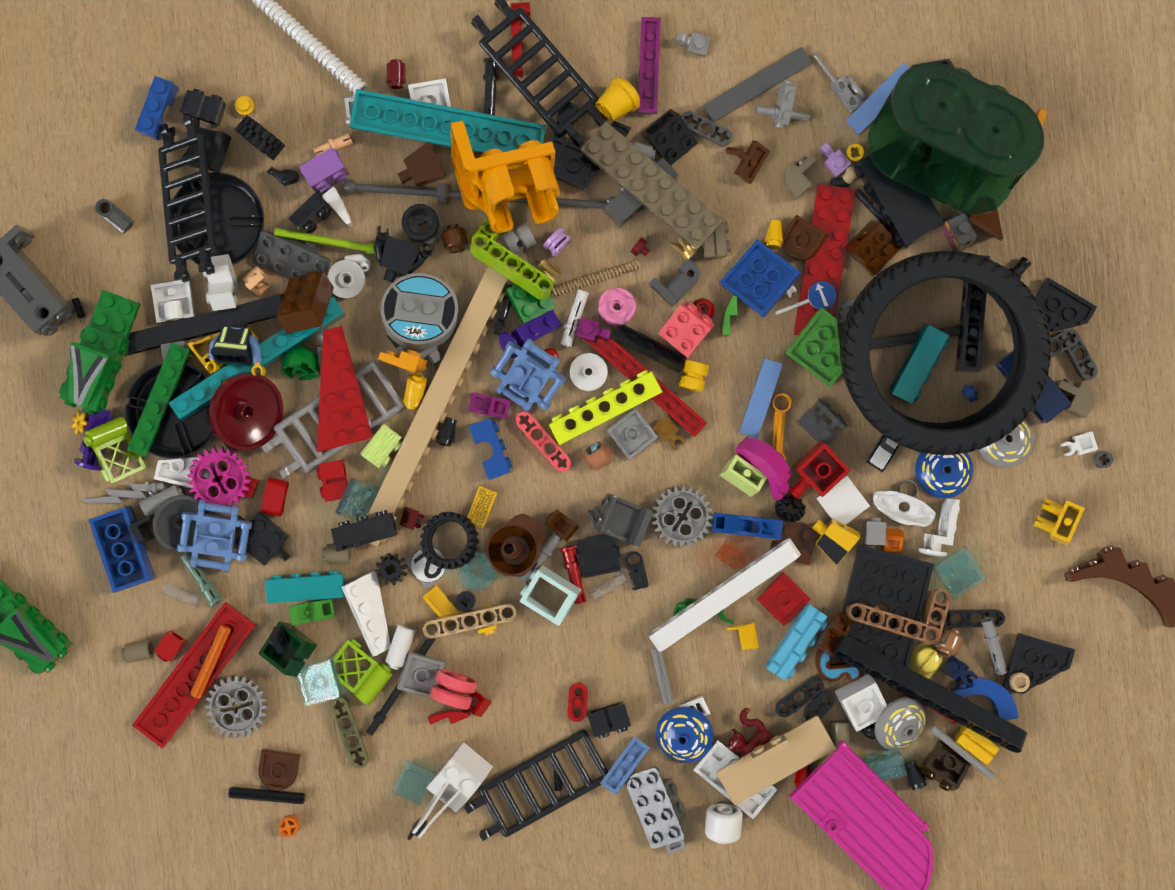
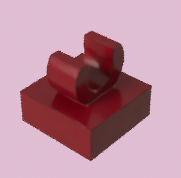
(409, 518)

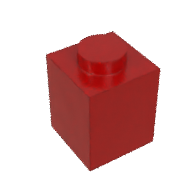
(170, 646)

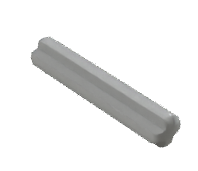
(662, 676)

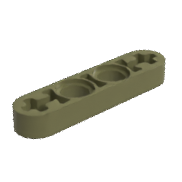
(347, 732)

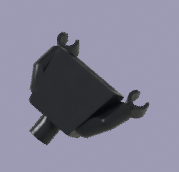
(398, 255)

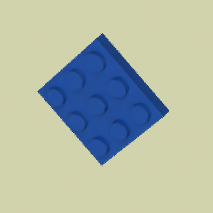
(760, 278)

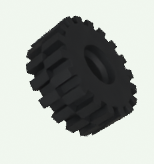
(259, 137)

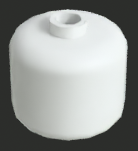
(723, 823)

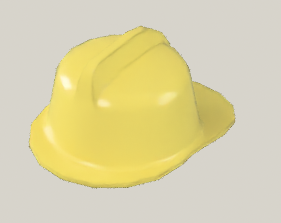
(925, 660)

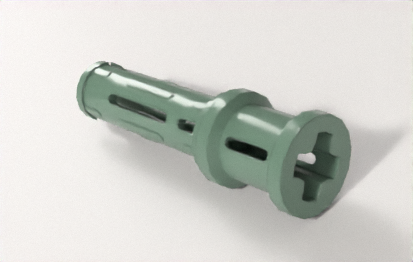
(206, 587)

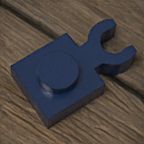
(958, 670)

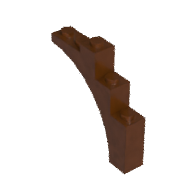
(1137, 575)

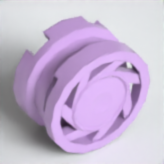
(557, 242)

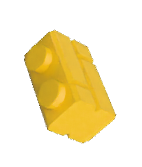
(976, 744)

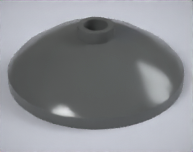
(164, 522)

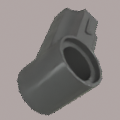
(114, 216)

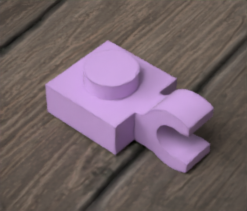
(836, 161)

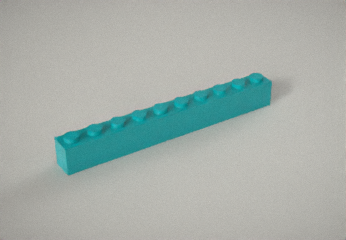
(271, 351)

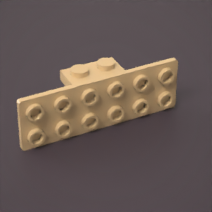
(775, 760)

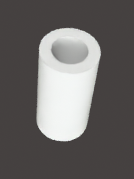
(400, 646)

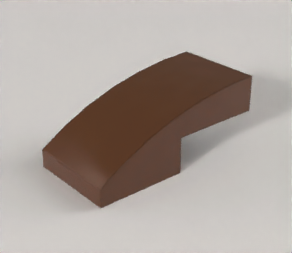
(836, 627)

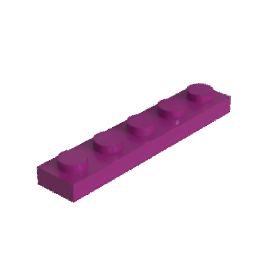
(649, 65)

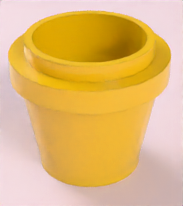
(618, 99)

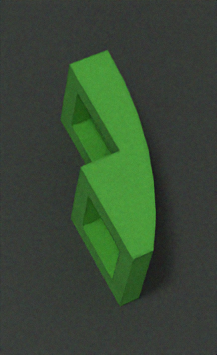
(730, 311)

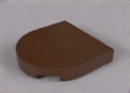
(802, 239)
(278, 769)

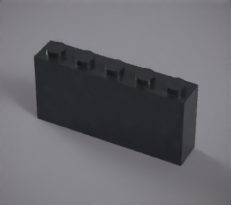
(903, 208)

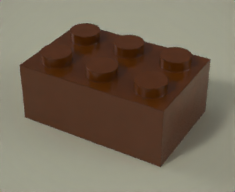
(305, 302)

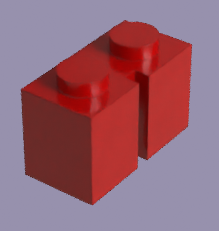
(334, 480)

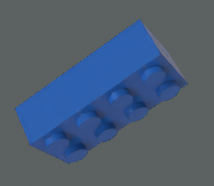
(123, 558)

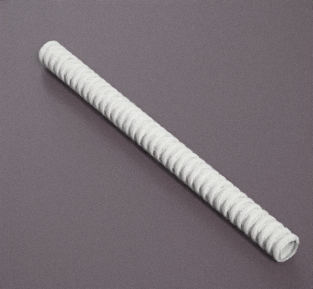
(311, 44)

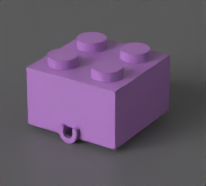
(324, 171)

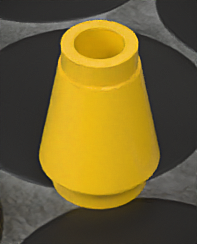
(774, 235)

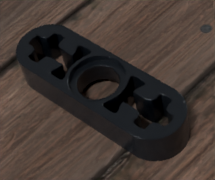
(814, 693)

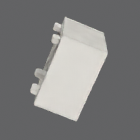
(861, 702)

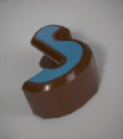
(836, 671)

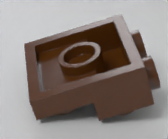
(802, 537)

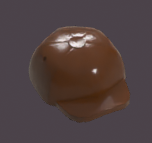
(515, 545)

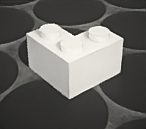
(222, 285)

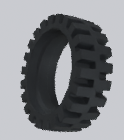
(427, 537)

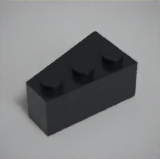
(364, 531)

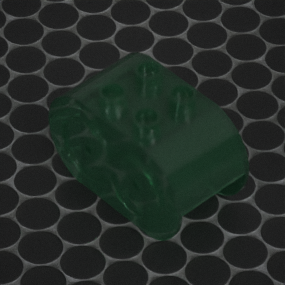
(955, 137)

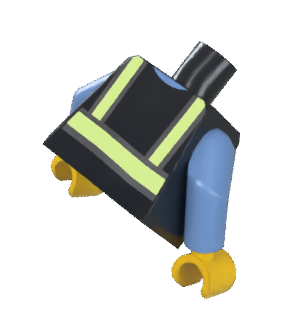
(235, 346)

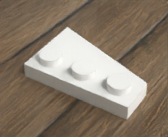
(176, 471)

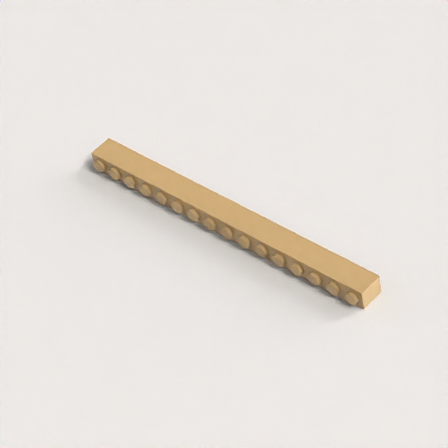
(440, 395)

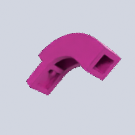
(768, 462)

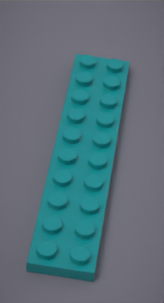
(431, 123)

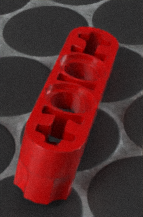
(516, 28)

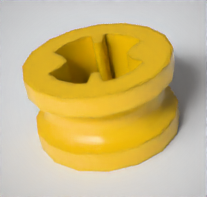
(849, 152)

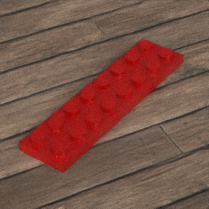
(832, 215)
(173, 700)

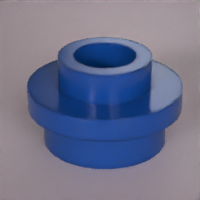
(970, 393)

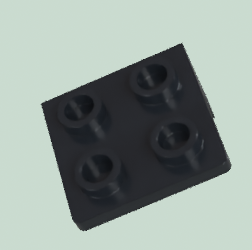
(670, 136)
(310, 214)

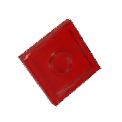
(783, 599)

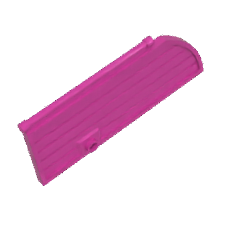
(867, 821)

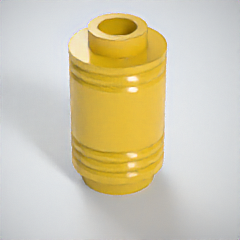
(414, 391)

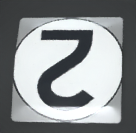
(423, 569)

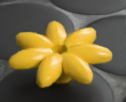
(79, 422)

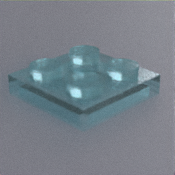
(357, 499)
(959, 572)
(319, 682)

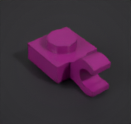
(590, 329)

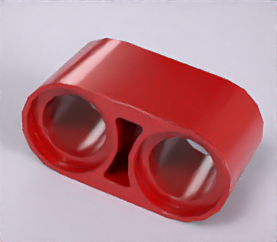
(275, 496)

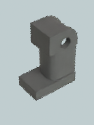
(679, 284)

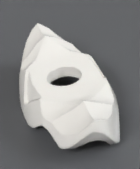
(917, 514)

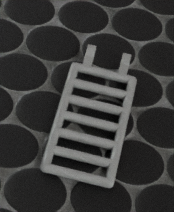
(311, 408)

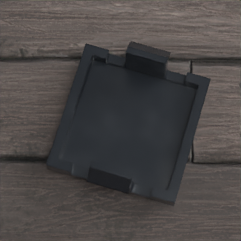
(598, 555)

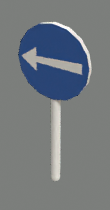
(820, 295)

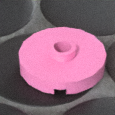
(616, 297)

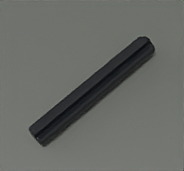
(266, 795)

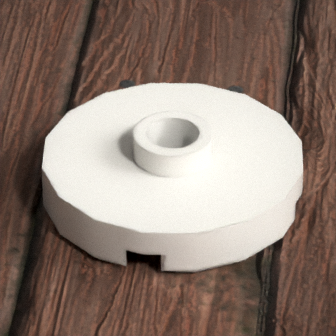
(598, 375)

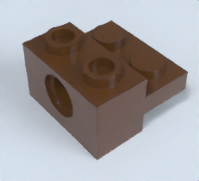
(872, 247)

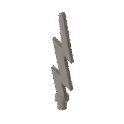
(135, 493)

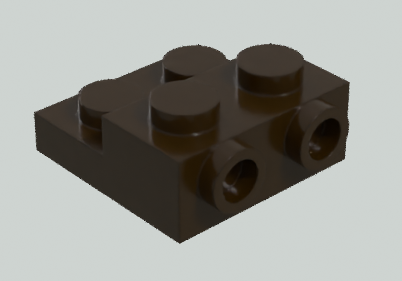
(945, 767)

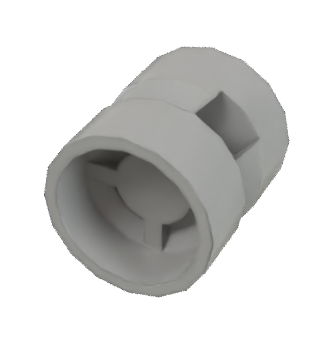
(519, 238)

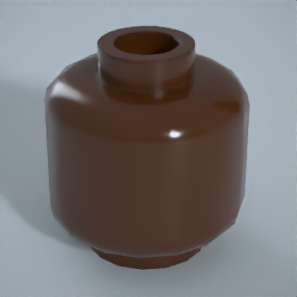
(454, 238)

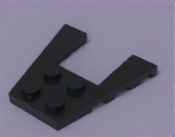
(571, 164)

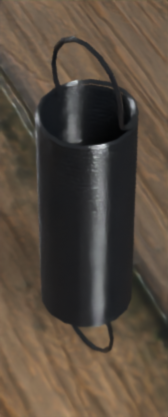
(78, 307)
(557, 783)

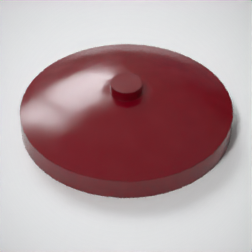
(245, 411)

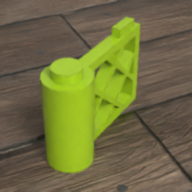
(104, 437)
(373, 679)

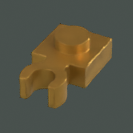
(666, 430)

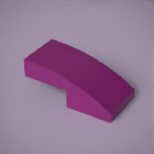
(489, 405)

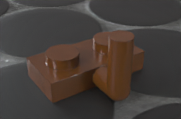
(751, 160)

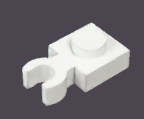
(1081, 443)

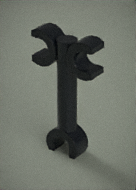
(500, 323)

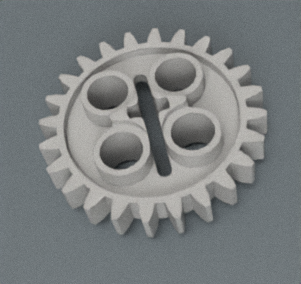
(697, 526)
(232, 689)

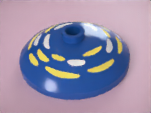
(934, 480)
(692, 726)

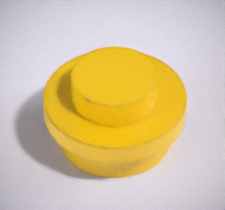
(244, 105)

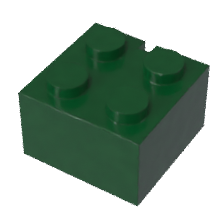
(298, 649)

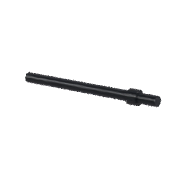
(380, 716)

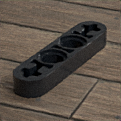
(966, 617)

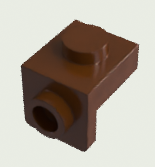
(561, 525)

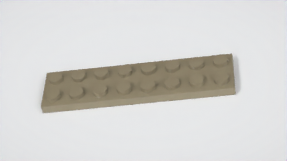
(651, 185)

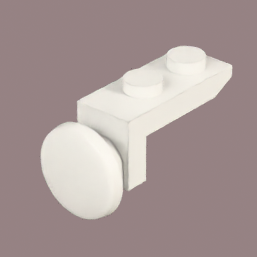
(946, 529)

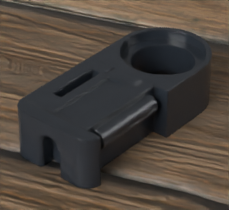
(638, 573)

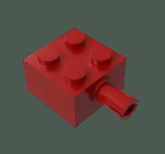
(819, 470)

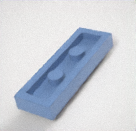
(625, 765)

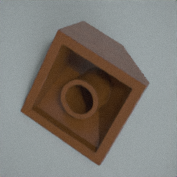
(988, 222)

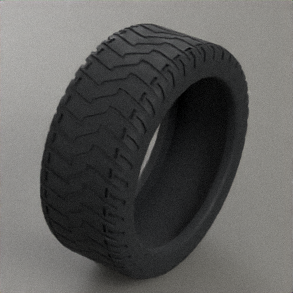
(1022, 385)

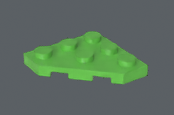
(818, 347)

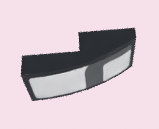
(882, 453)

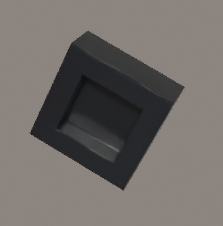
(279, 639)

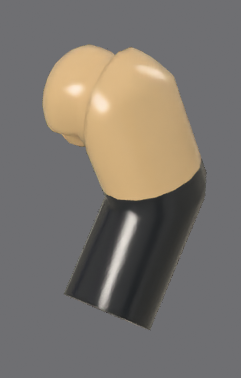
(846, 180)

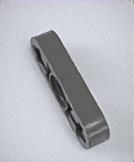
(716, 140)

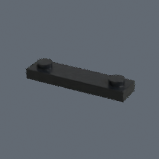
(649, 347)

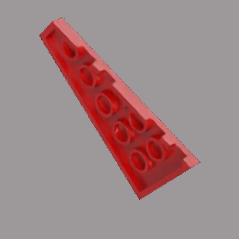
(341, 405)

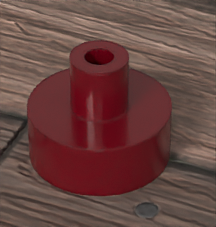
(640, 247)

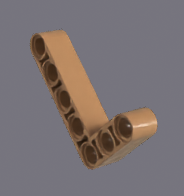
(902, 622)

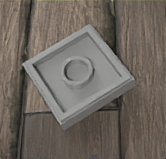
(632, 434)
(419, 674)

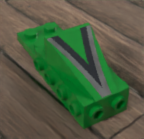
(99, 353)
(29, 632)

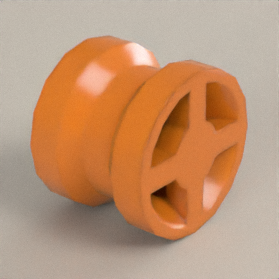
(286, 828)

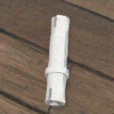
(567, 339)

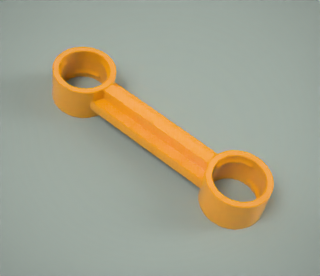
(779, 424)

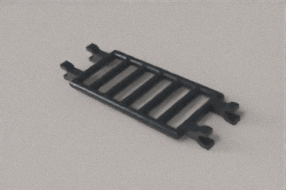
(522, 86)
(204, 252)

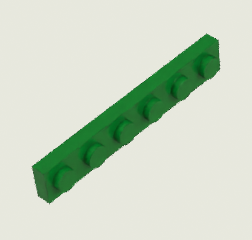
(159, 399)

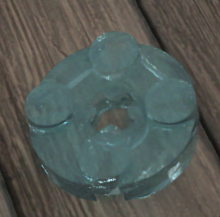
(473, 581)

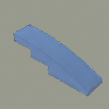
(870, 108)
(760, 398)

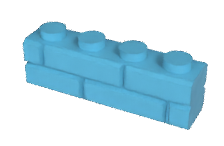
(796, 641)

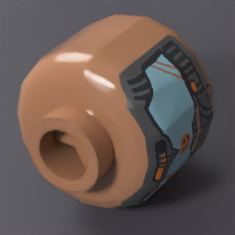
(597, 455)

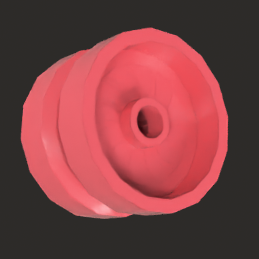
(453, 689)

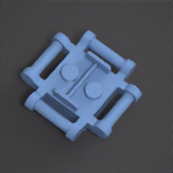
(528, 375)
(214, 535)

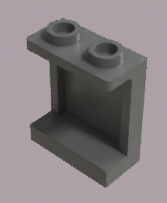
(622, 520)

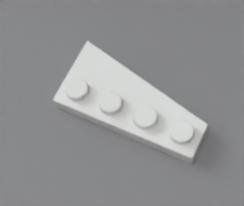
(367, 606)

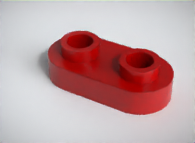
(577, 701)

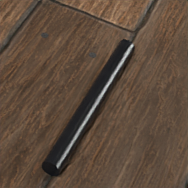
(869, 205)

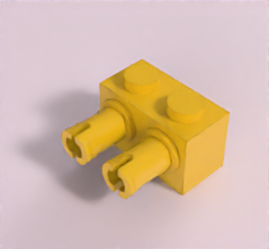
(1068, 519)

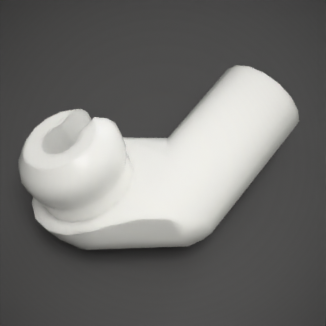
(361, 260)

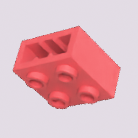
(686, 328)

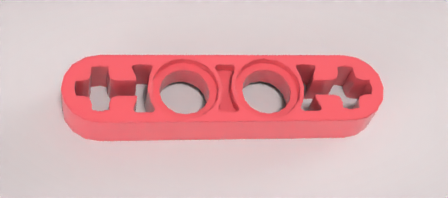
(540, 444)

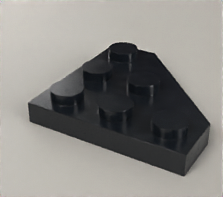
(1063, 307)
(1037, 660)

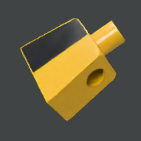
(835, 539)

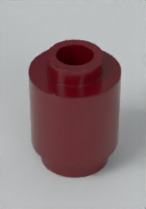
(396, 74)

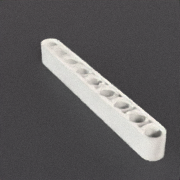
(724, 594)

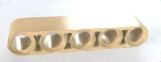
(461, 626)

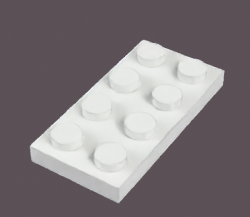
(716, 759)

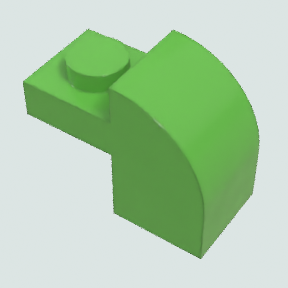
(311, 611)

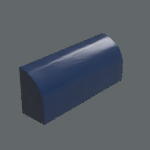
(1051, 400)

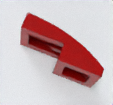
(453, 714)

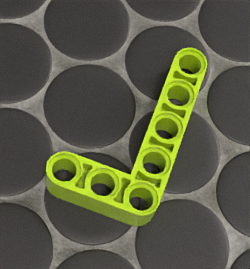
(506, 257)

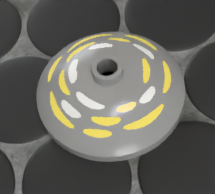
(1011, 453)
(900, 723)

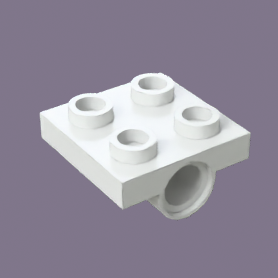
(173, 301)

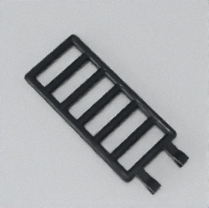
(555, 803)

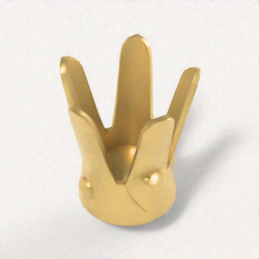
(688, 250)
(546, 268)

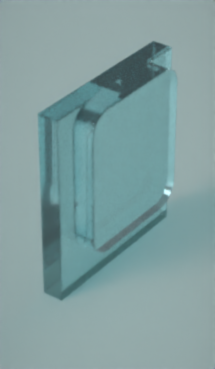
(413, 782)

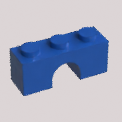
(159, 97)
(487, 432)

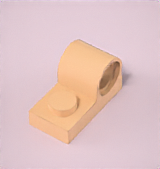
(257, 281)

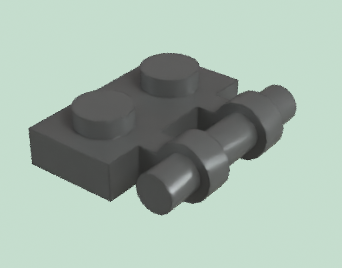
(817, 427)

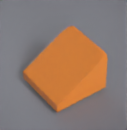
(894, 540)

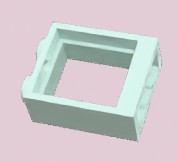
(559, 582)

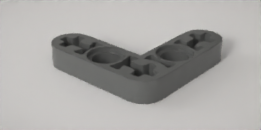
(1070, 348)

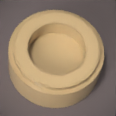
(1019, 681)

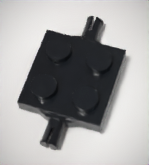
(265, 539)

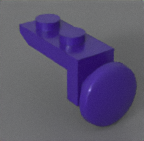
(533, 329)
(89, 458)

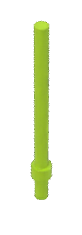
(325, 240)

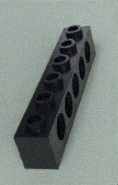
(971, 328)

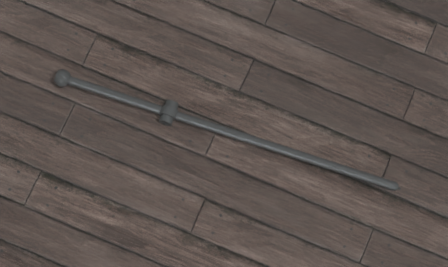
(443, 194)

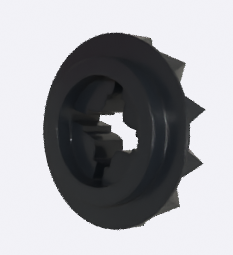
(795, 514)

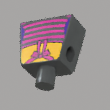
(958, 231)

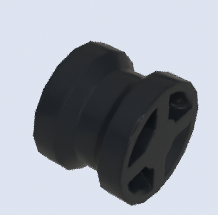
(467, 598)

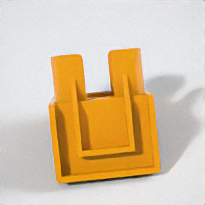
(505, 177)

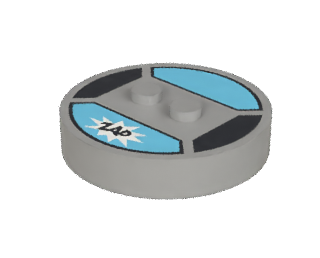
(419, 311)

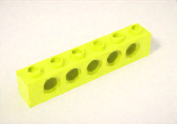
(563, 433)

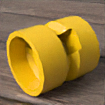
(694, 376)

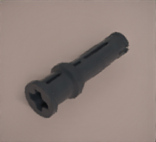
(490, 77)

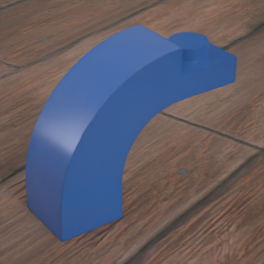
(747, 526)
(1001, 700)

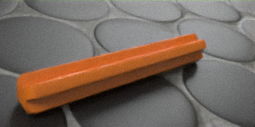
(210, 661)

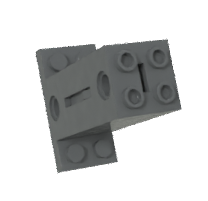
(27, 287)

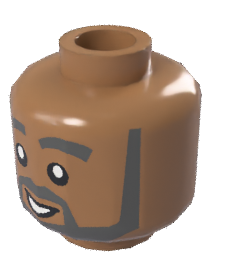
(949, 643)

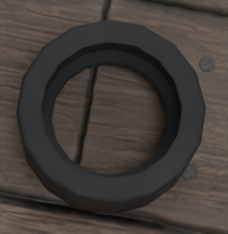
(420, 208)

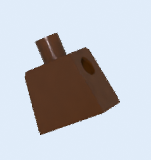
(422, 167)

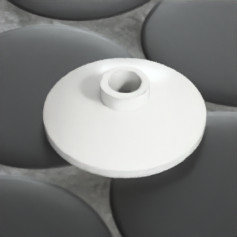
(337, 275)

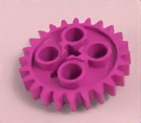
(235, 470)

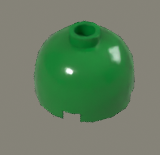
(300, 363)

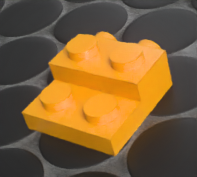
(409, 361)

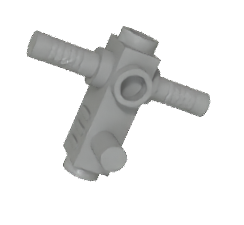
(783, 111)

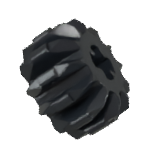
(394, 575)

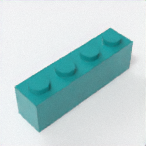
(918, 363)
(305, 587)

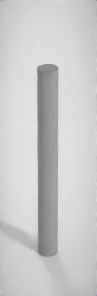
(962, 752)

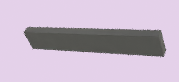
(757, 84)

